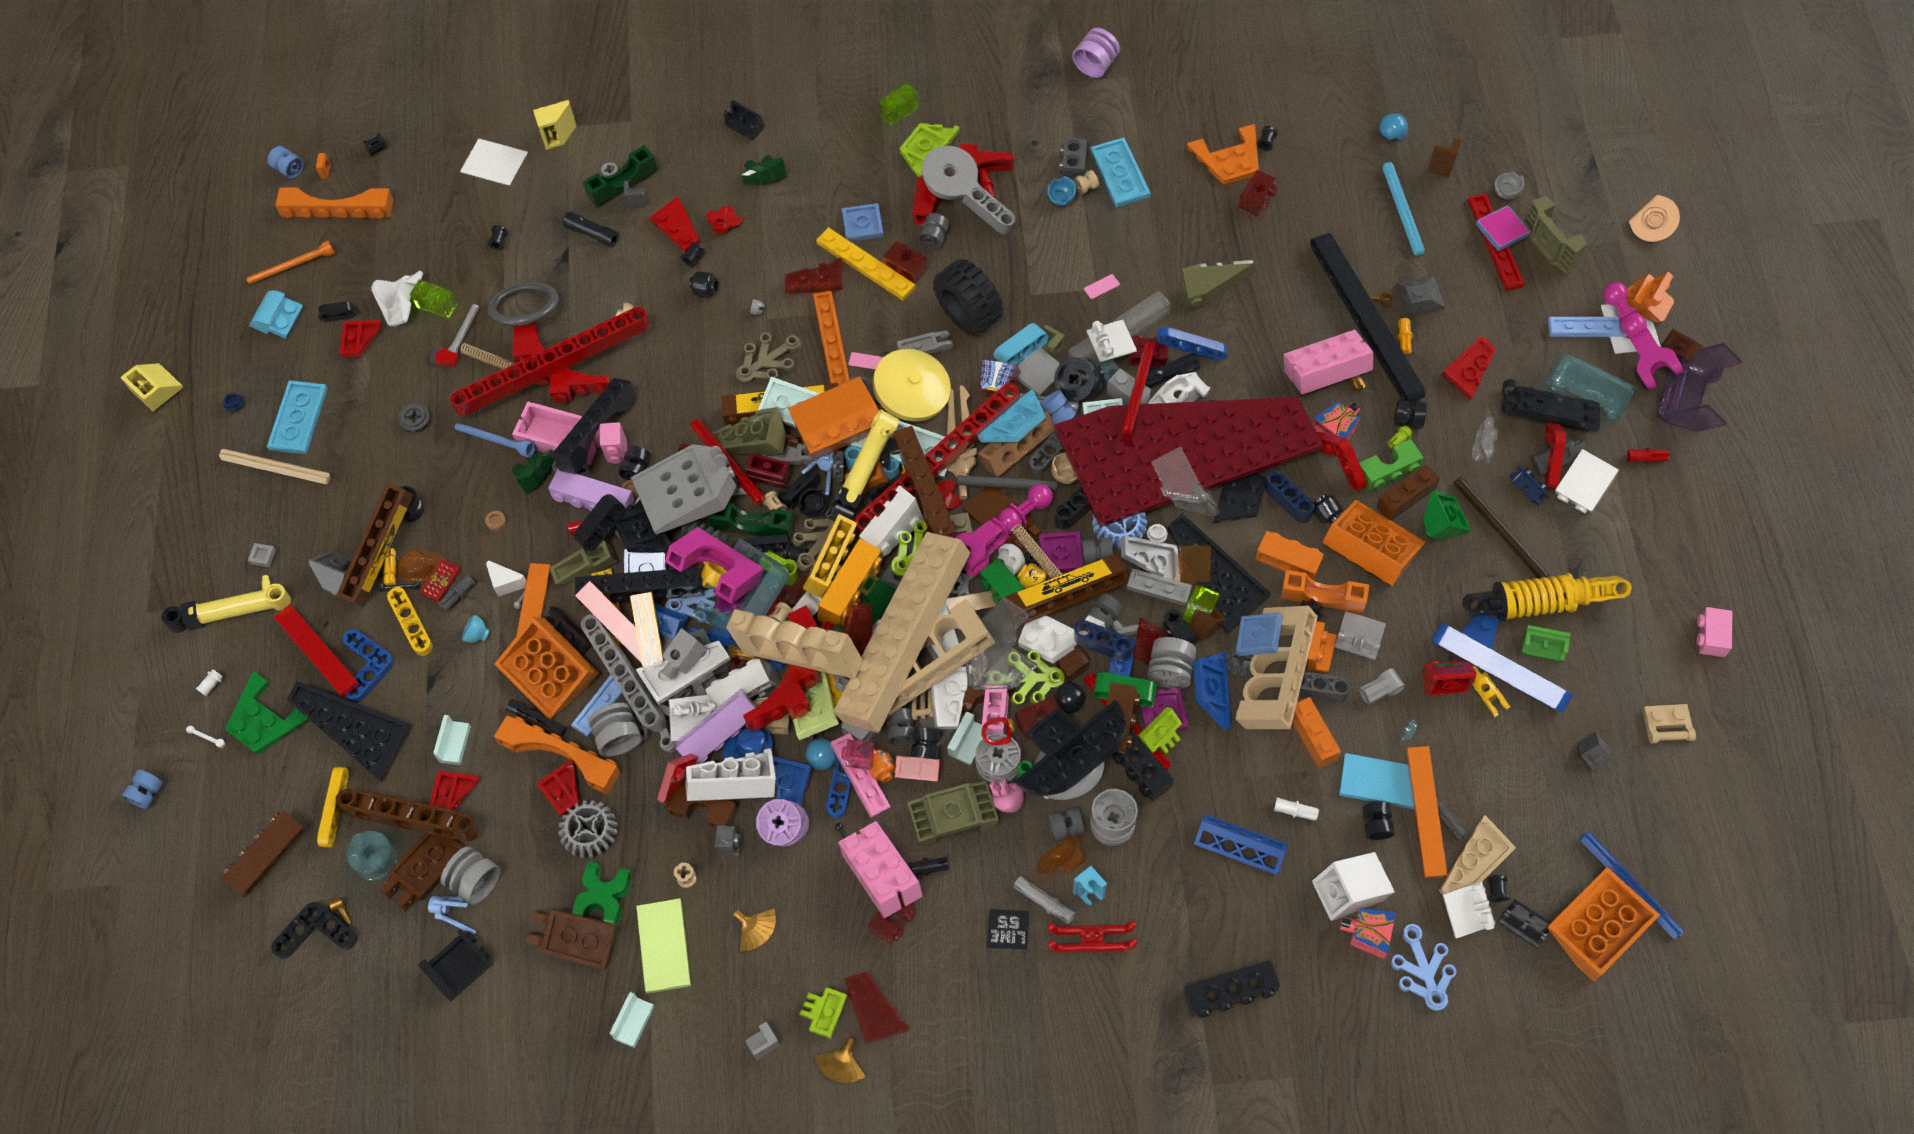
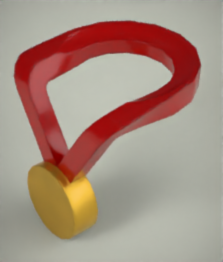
(1010, 728)

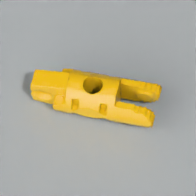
(1482, 682)

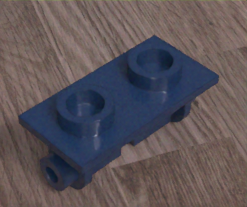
(1525, 478)

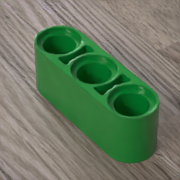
(1146, 688)

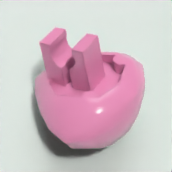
(1007, 796)

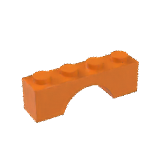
(1347, 596)

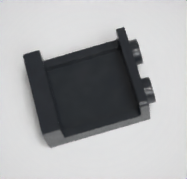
(457, 965)

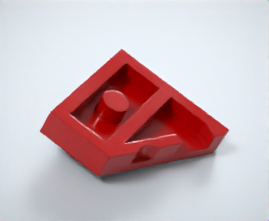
(357, 337)
(675, 776)
(561, 788)
(452, 789)

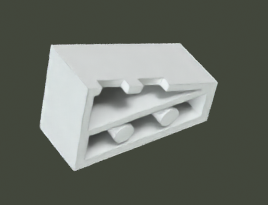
(897, 517)
(752, 679)

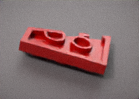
(675, 224)
(1470, 366)

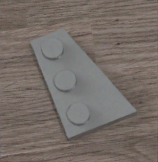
(1152, 556)

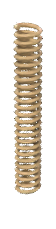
(484, 359)
(1034, 551)

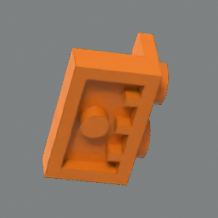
(1321, 649)

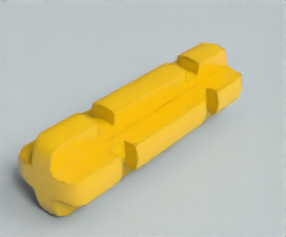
(390, 567)

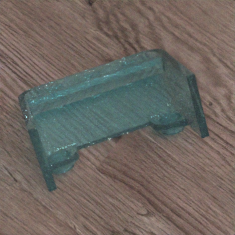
(1591, 384)
(759, 598)

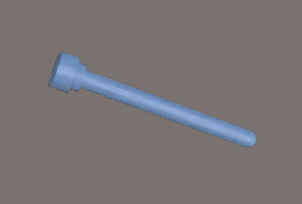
(525, 447)

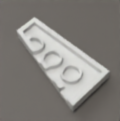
(663, 688)

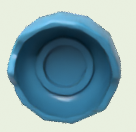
(1393, 126)
(1061, 191)
(820, 754)

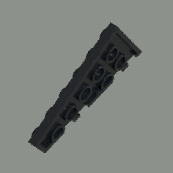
(1237, 588)
(360, 731)

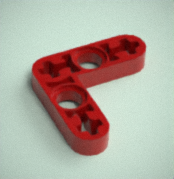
(1556, 439)
(1344, 451)

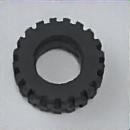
(968, 297)

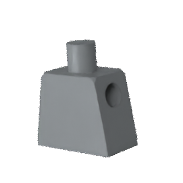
(682, 654)

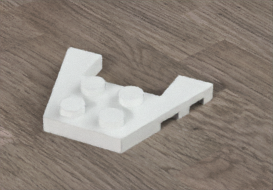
(1050, 637)

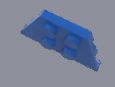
(1212, 688)

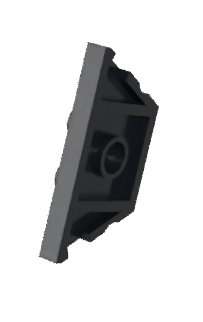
(1241, 498)
(638, 533)

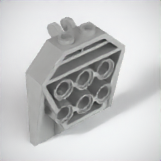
(685, 487)

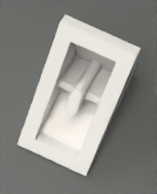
(504, 579)

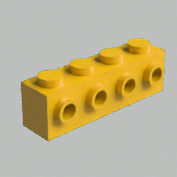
(830, 555)

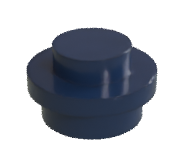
(233, 402)

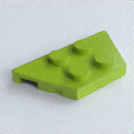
(923, 141)

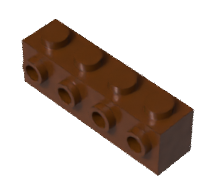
(263, 853)

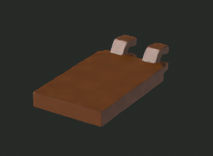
(989, 505)
(419, 869)
(573, 937)

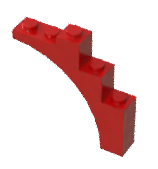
(928, 203)
(563, 383)
(789, 695)

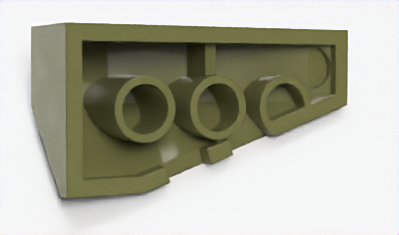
(1204, 282)
(758, 434)

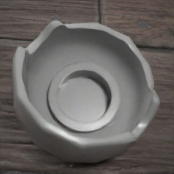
(1509, 186)

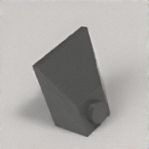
(1420, 295)
(331, 569)

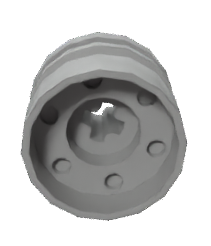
(1171, 662)
(614, 729)
(992, 767)
(1114, 806)
(470, 875)

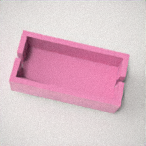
(1328, 361)
(548, 428)
(880, 869)

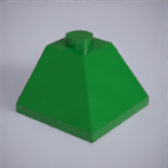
(1444, 517)

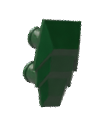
(764, 172)
(535, 472)

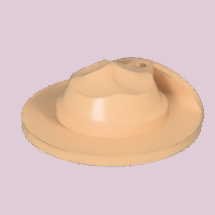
(1656, 220)

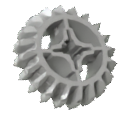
(594, 822)

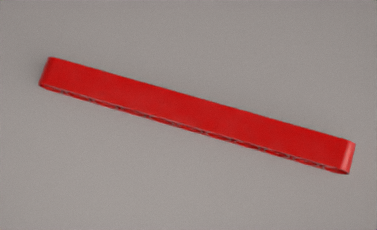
(506, 379)
(942, 450)

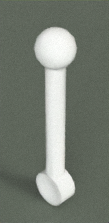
(220, 743)

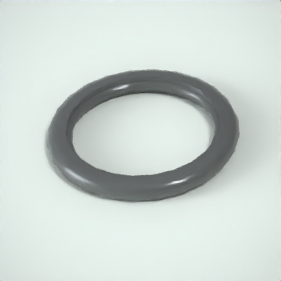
(525, 319)

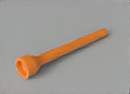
(325, 249)

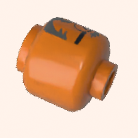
(883, 766)

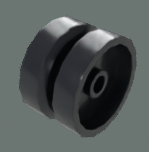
(1079, 378)

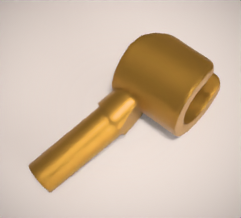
(1384, 297)
(338, 904)

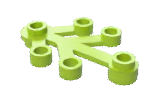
(902, 551)
(1031, 679)

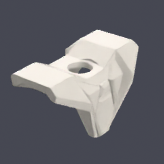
(395, 298)
(1190, 386)

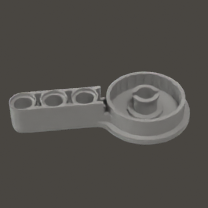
(963, 184)

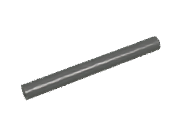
(1003, 482)

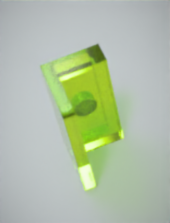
(1201, 599)

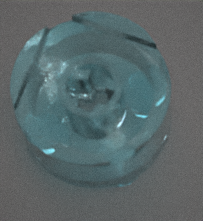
(371, 855)

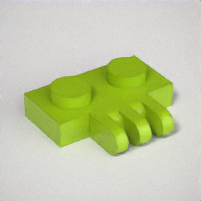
(1161, 731)
(824, 1011)

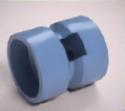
(285, 162)
(1056, 406)
(145, 782)

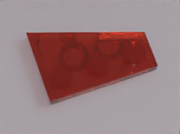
(822, 278)
(858, 625)
(873, 1012)

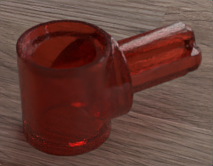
(792, 591)

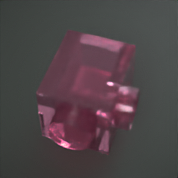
(858, 754)

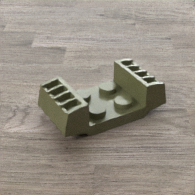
(1550, 239)
(953, 811)

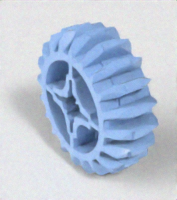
(1116, 531)

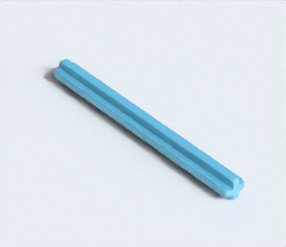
(1403, 209)

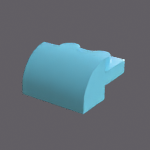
(276, 314)

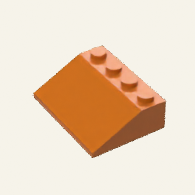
(834, 418)
(1373, 542)
(546, 667)
(1602, 924)

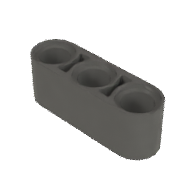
(1328, 683)

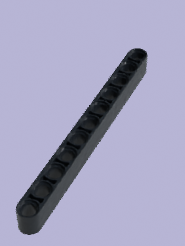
(1367, 318)

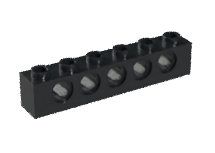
(662, 584)

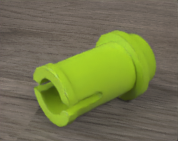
(1404, 433)

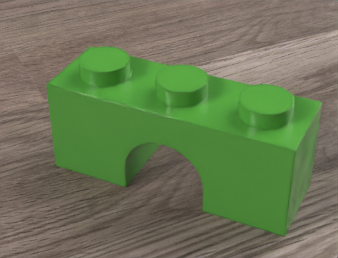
(1405, 459)

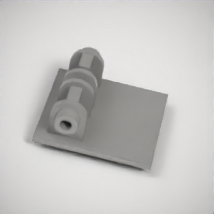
(1360, 635)

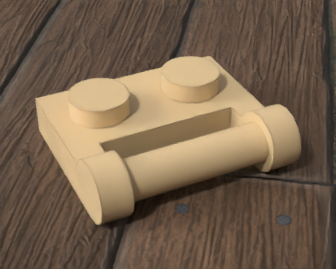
(1668, 717)

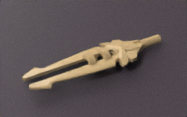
(966, 460)

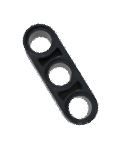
(1072, 511)
(599, 522)

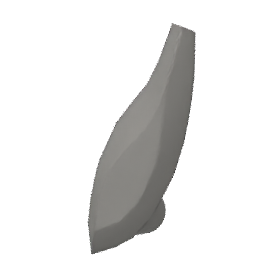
(1127, 630)

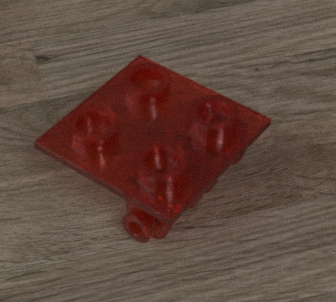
(1146, 634)

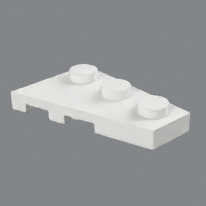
(948, 699)

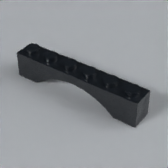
(574, 448)

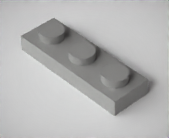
(1159, 587)

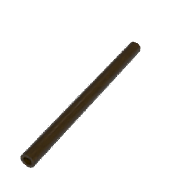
(1501, 529)

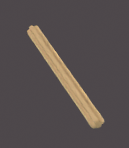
(275, 466)

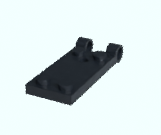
(1550, 406)

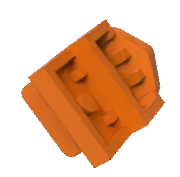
(1650, 297)

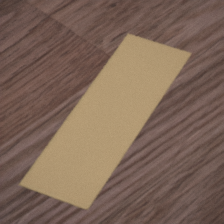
(977, 601)

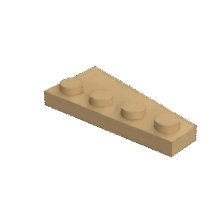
(1479, 857)

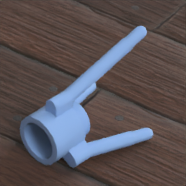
(825, 463)
(442, 905)

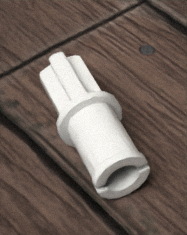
(1296, 809)

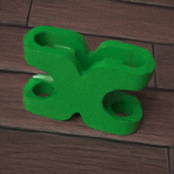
(602, 894)

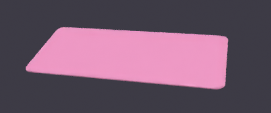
(1101, 286)
(864, 360)

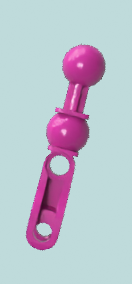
(1636, 329)
(996, 531)

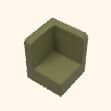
(1055, 341)

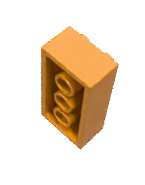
(846, 585)

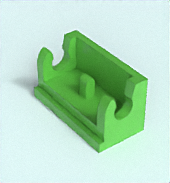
(1545, 643)

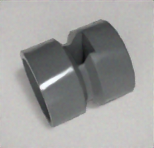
(934, 231)
(1094, 551)
(1105, 609)
(900, 727)
(1058, 826)

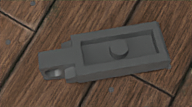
(1571, 448)

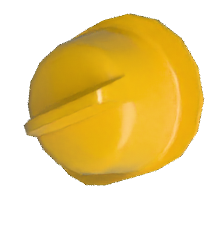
(711, 574)

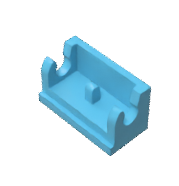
(1089, 882)

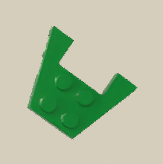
(257, 725)

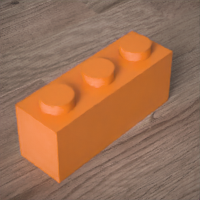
(1288, 555)
(1315, 734)

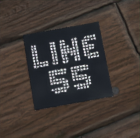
(1008, 929)

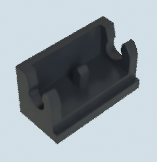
(743, 120)
(790, 495)
(1525, 923)

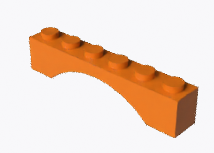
(369, 204)
(520, 737)

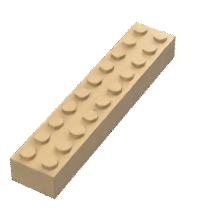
(902, 632)

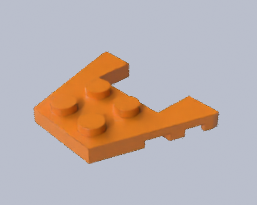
(1233, 162)

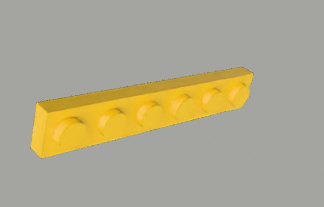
(866, 264)

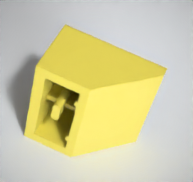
(555, 123)
(151, 384)

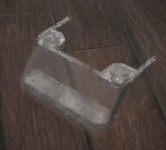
(1183, 485)
(1000, 665)

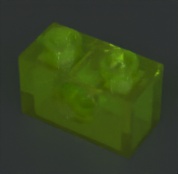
(899, 103)
(433, 298)

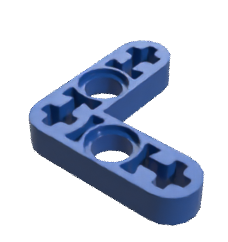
(373, 664)

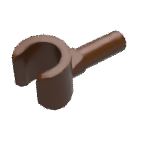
(792, 440)

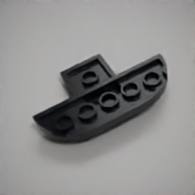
(1071, 750)

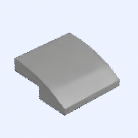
(1038, 371)

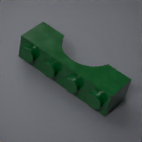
(638, 166)
(738, 521)
(875, 592)

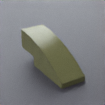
(583, 563)

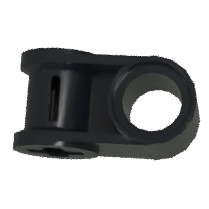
(1179, 630)

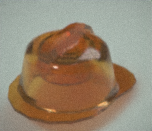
(418, 565)
(1064, 857)

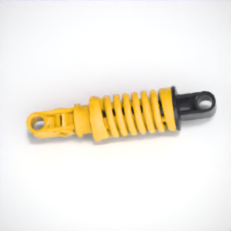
(1544, 595)

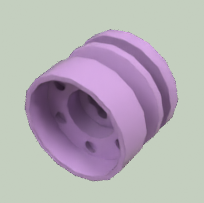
(1096, 52)
(795, 822)

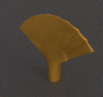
(755, 928)
(840, 1064)

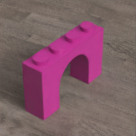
(700, 546)

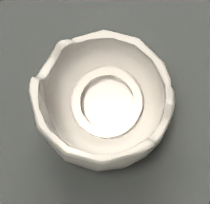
(1012, 557)

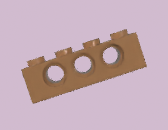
(1002, 455)

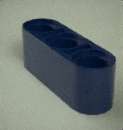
(1290, 505)
(1098, 632)

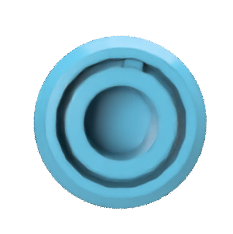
(475, 630)

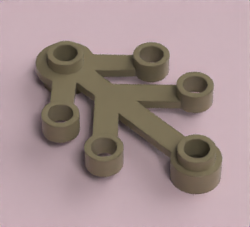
(765, 360)
(816, 536)

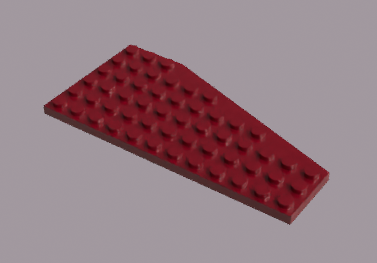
(1218, 438)

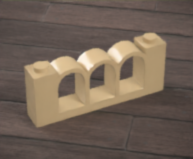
(977, 640)
(794, 644)
(1279, 713)

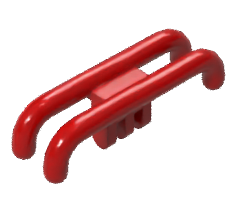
(1092, 938)

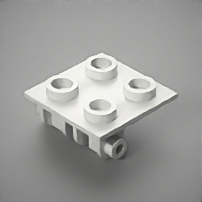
(1111, 340)
(687, 713)
(1469, 910)

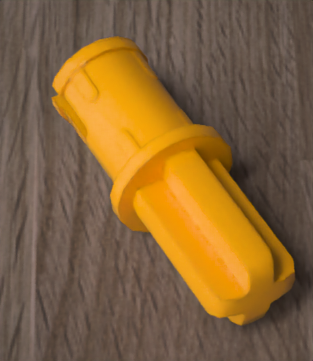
(1405, 335)

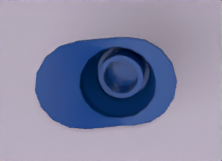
(746, 743)

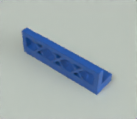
(1241, 836)

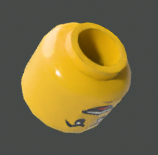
(1031, 575)

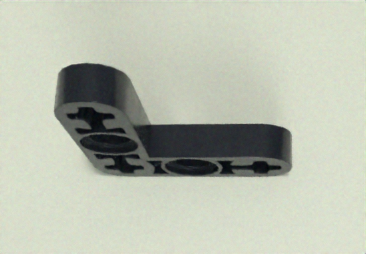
(315, 923)

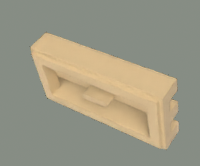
(923, 712)

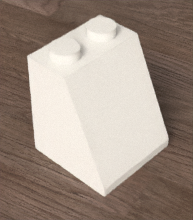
(1586, 482)
(1352, 885)

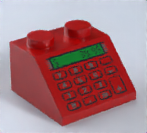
(1448, 677)

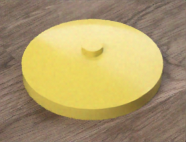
(911, 385)

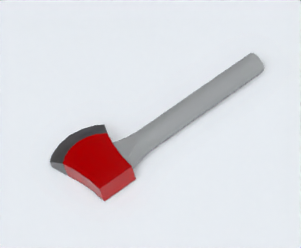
(450, 356)

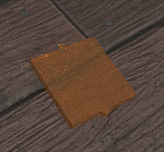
(1195, 563)

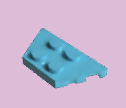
(1015, 421)

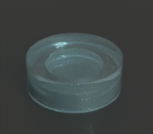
(1409, 730)

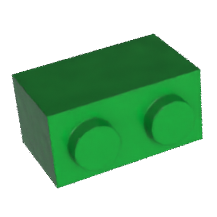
(999, 581)

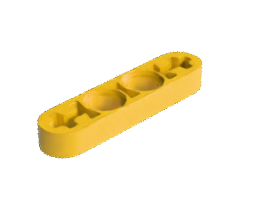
(409, 621)
(332, 811)

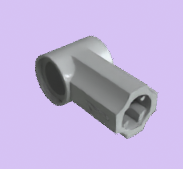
(1386, 684)

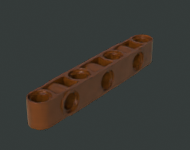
(407, 815)

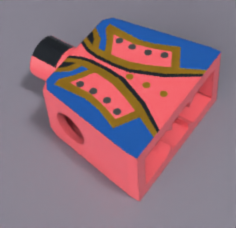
(1338, 420)
(1370, 930)

